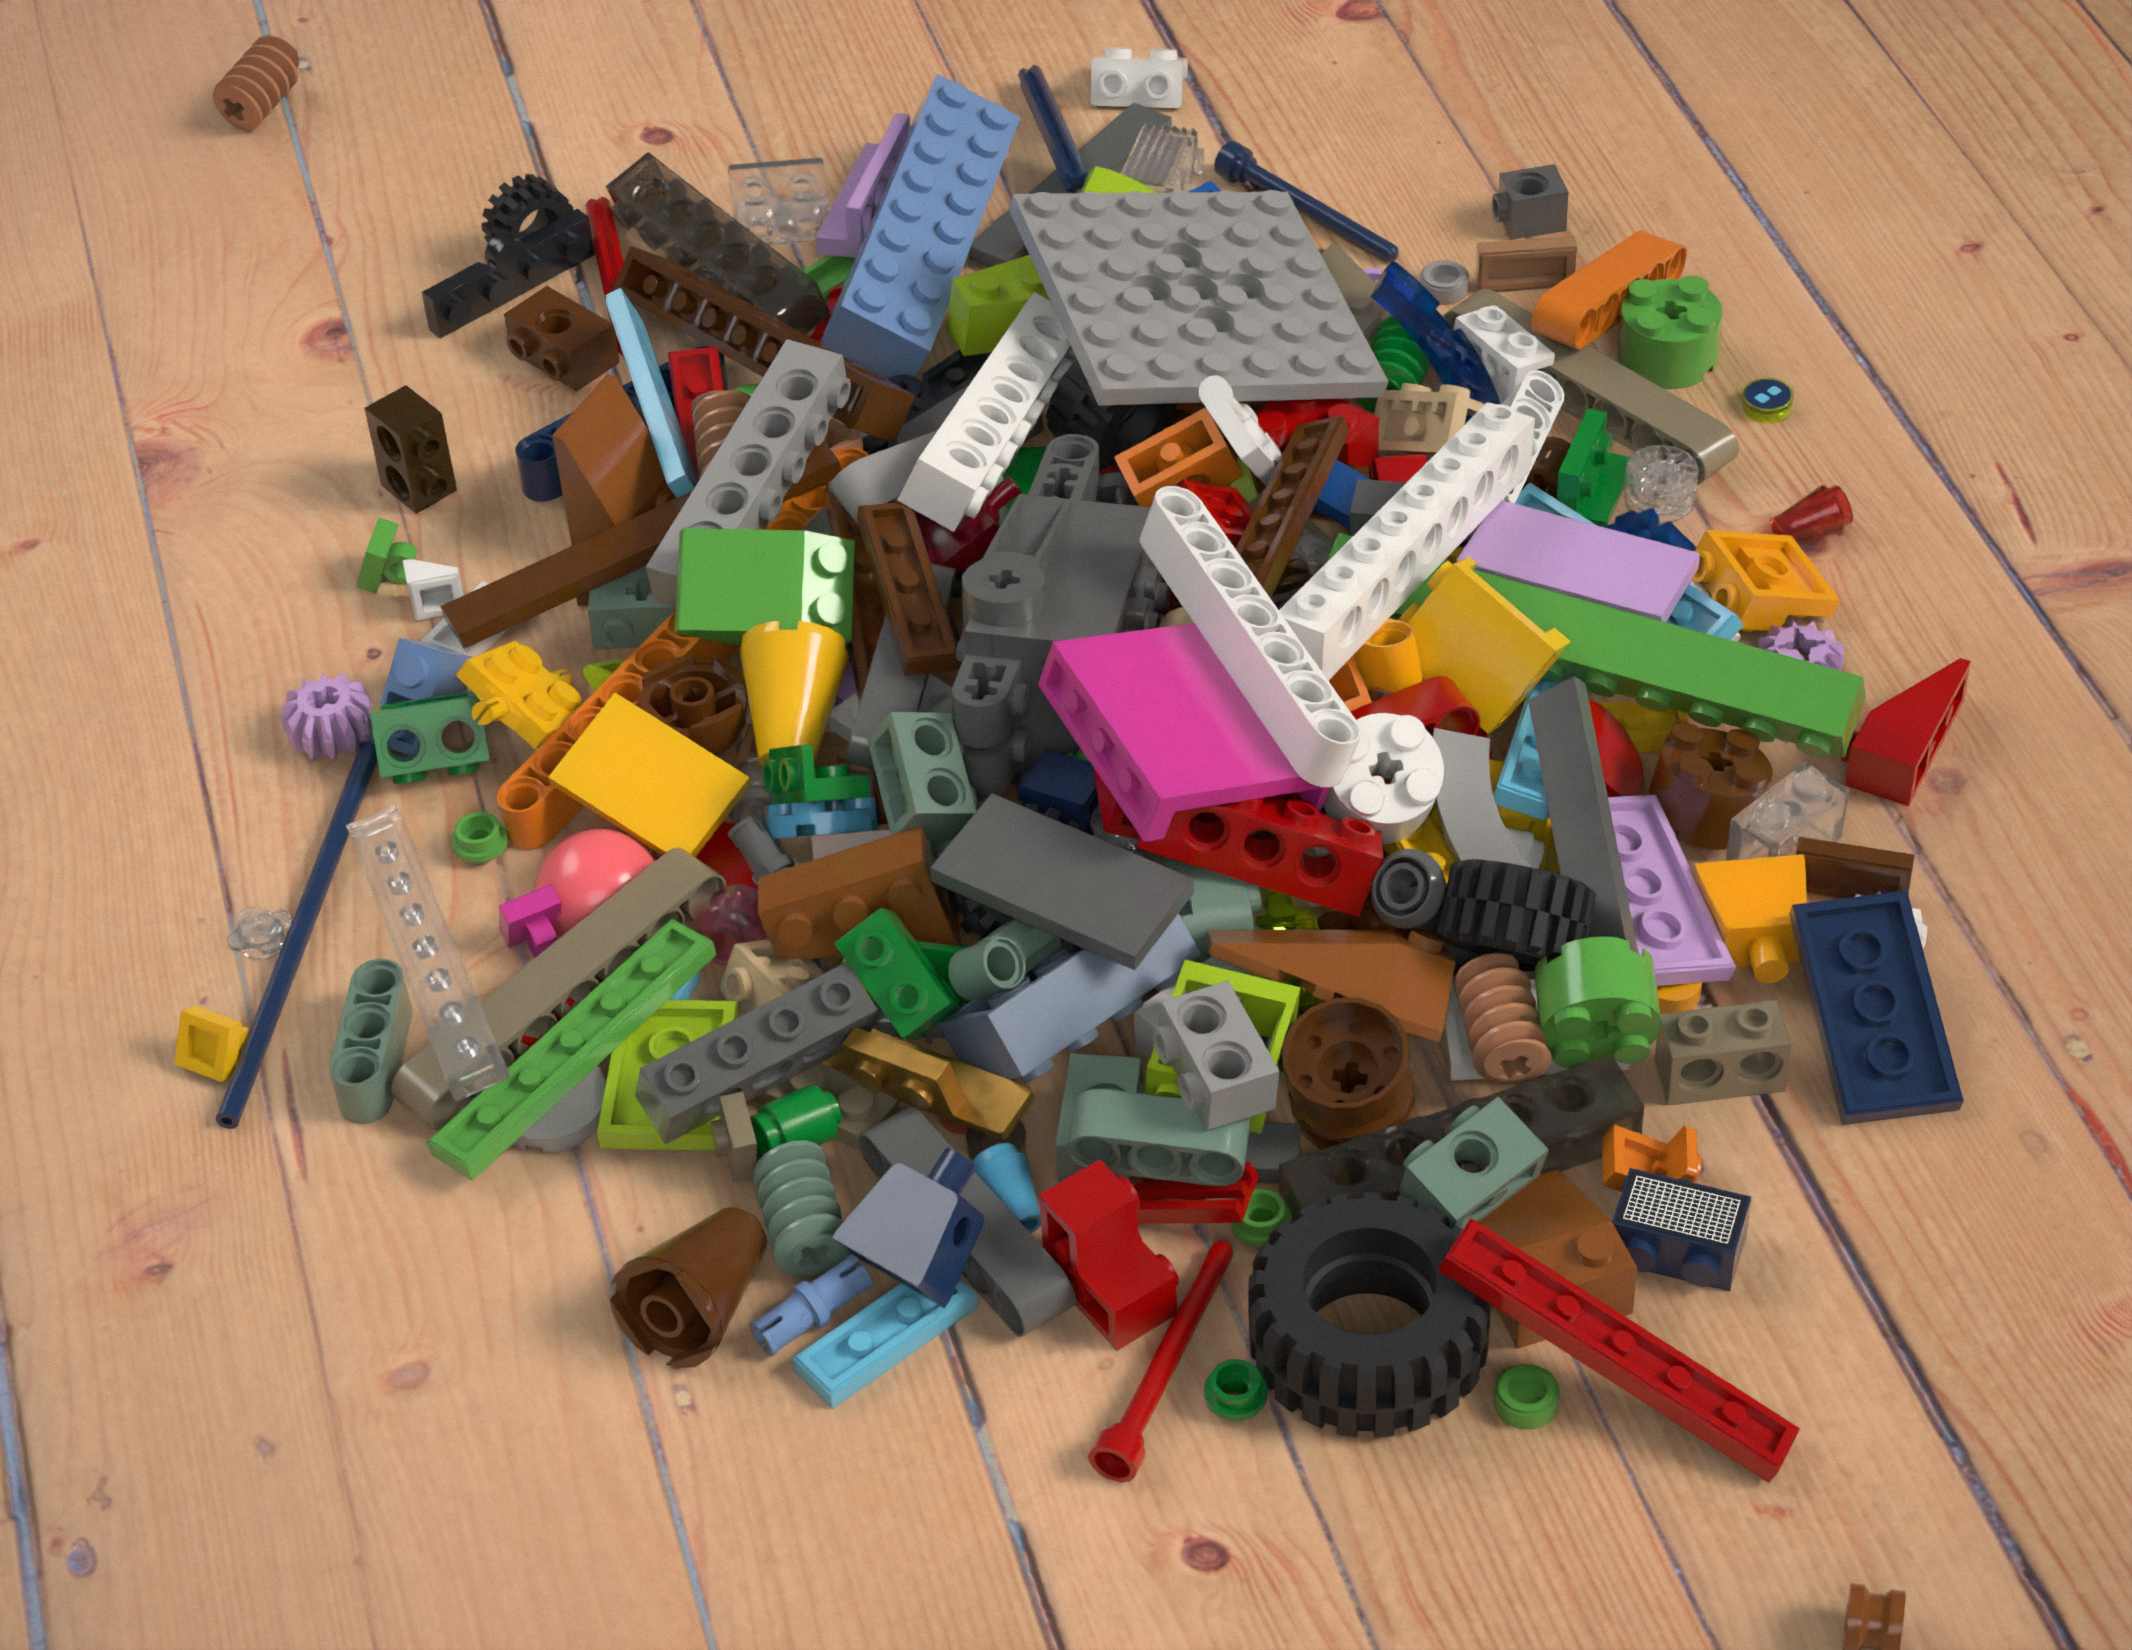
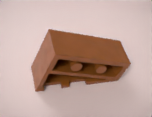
(827, 897)

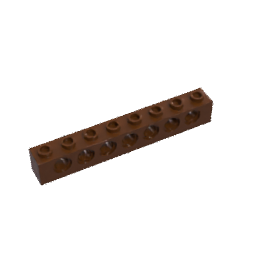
(751, 336)

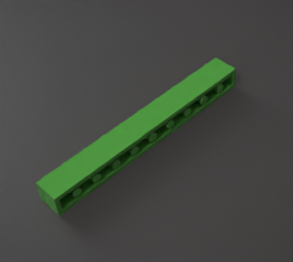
(1686, 669)

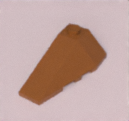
(1394, 969)

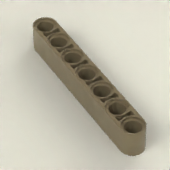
(1636, 408)
(571, 967)

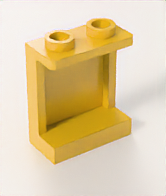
(1480, 642)

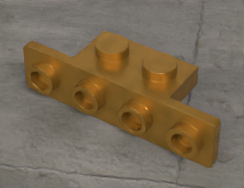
(933, 1082)

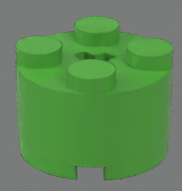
(1670, 330)
(1598, 1002)

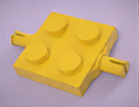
(520, 691)

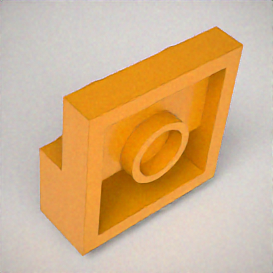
(1762, 578)

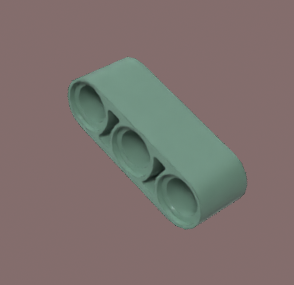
(371, 1041)
(1155, 1139)

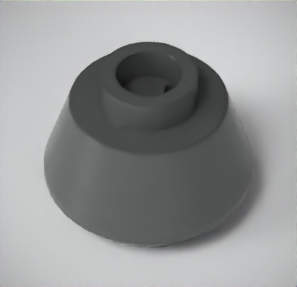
(1408, 889)

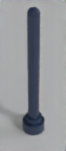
(1237, 164)

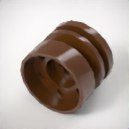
(1342, 1050)

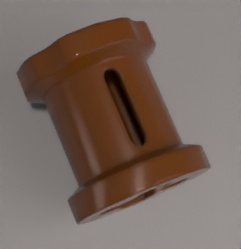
(1546, 469)

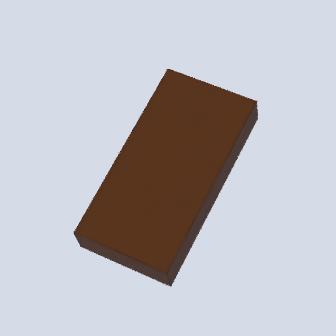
(1851, 869)

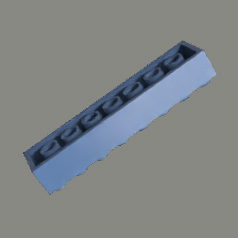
(921, 231)

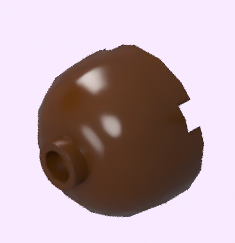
(697, 700)

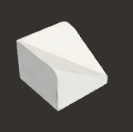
(431, 587)

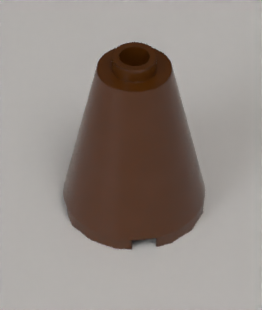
(689, 1287)

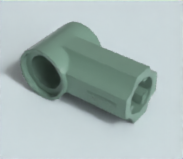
(1000, 959)

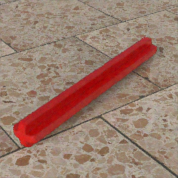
(605, 245)

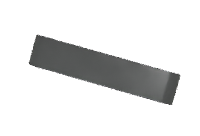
(886, 685)
(1006, 1261)

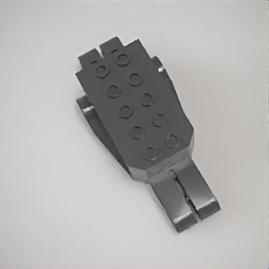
(1049, 575)

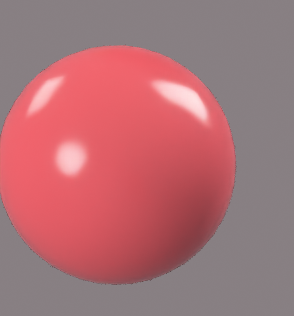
(590, 870)

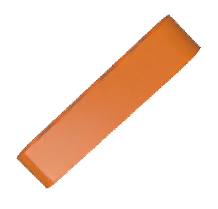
(1592, 297)

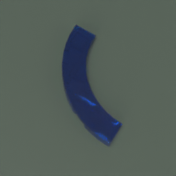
(1446, 349)

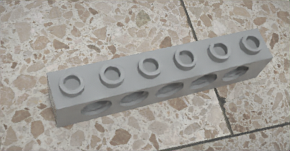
(759, 454)

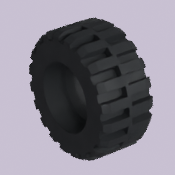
(1351, 1376)

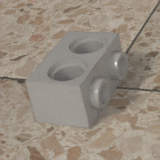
(1216, 1055)

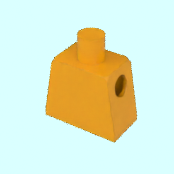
(1753, 908)

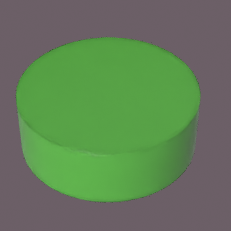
(1526, 1396)

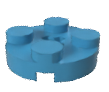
(822, 817)

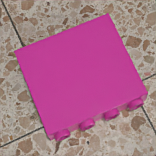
(1165, 725)

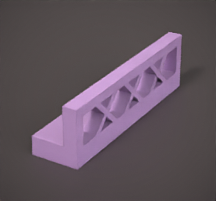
(856, 202)

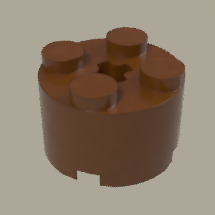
(1708, 780)

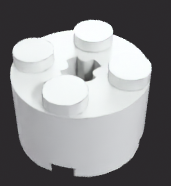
(1406, 756)

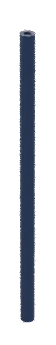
(296, 939)

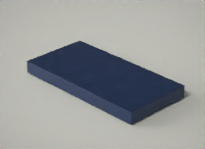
(1875, 1008)

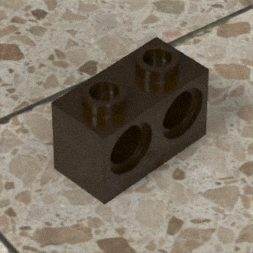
(411, 449)

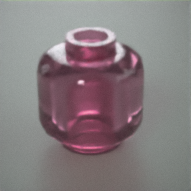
(730, 919)

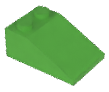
(762, 576)

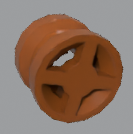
(1873, 1619)

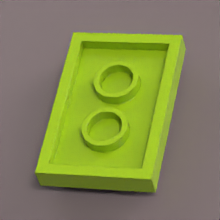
(673, 1025)

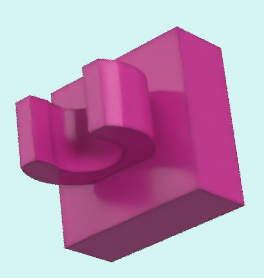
(530, 919)

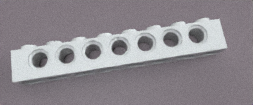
(991, 418)
(1410, 536)

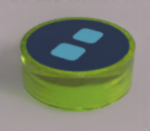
(1767, 400)

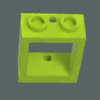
(1268, 1003)

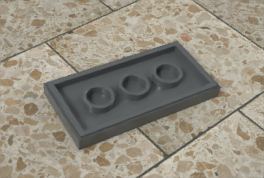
(1062, 881)

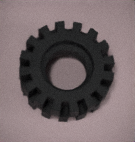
(519, 202)

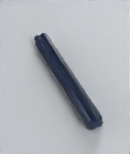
(1053, 128)

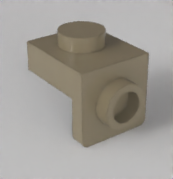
(735, 1136)

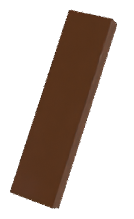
(908, 588)

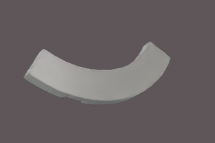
(1467, 802)

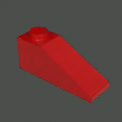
(1905, 734)

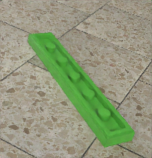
(571, 1049)

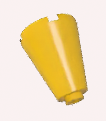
(791, 683)

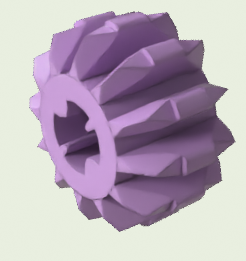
(327, 716)

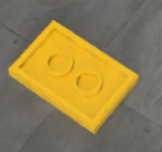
(649, 779)

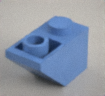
(417, 673)

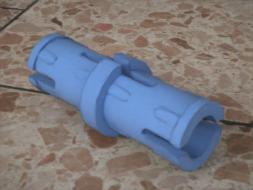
(811, 1305)

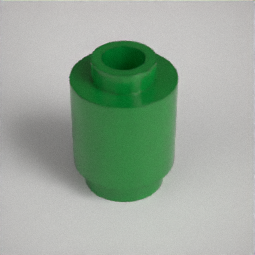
(797, 1117)

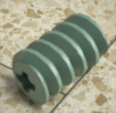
(799, 1209)

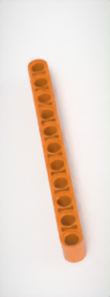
(527, 801)

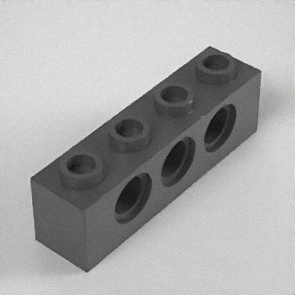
(754, 1052)

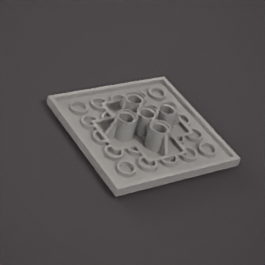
(1192, 290)

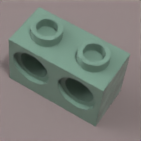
(922, 774)

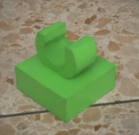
(384, 557)

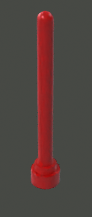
(1121, 1448)

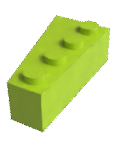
(988, 302)

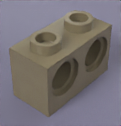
(1722, 1052)

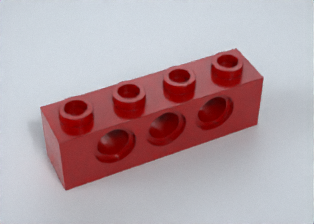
(1279, 863)

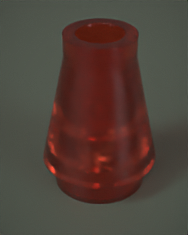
(1815, 515)

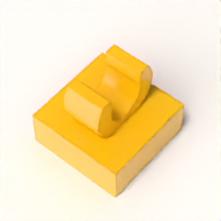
(209, 1043)

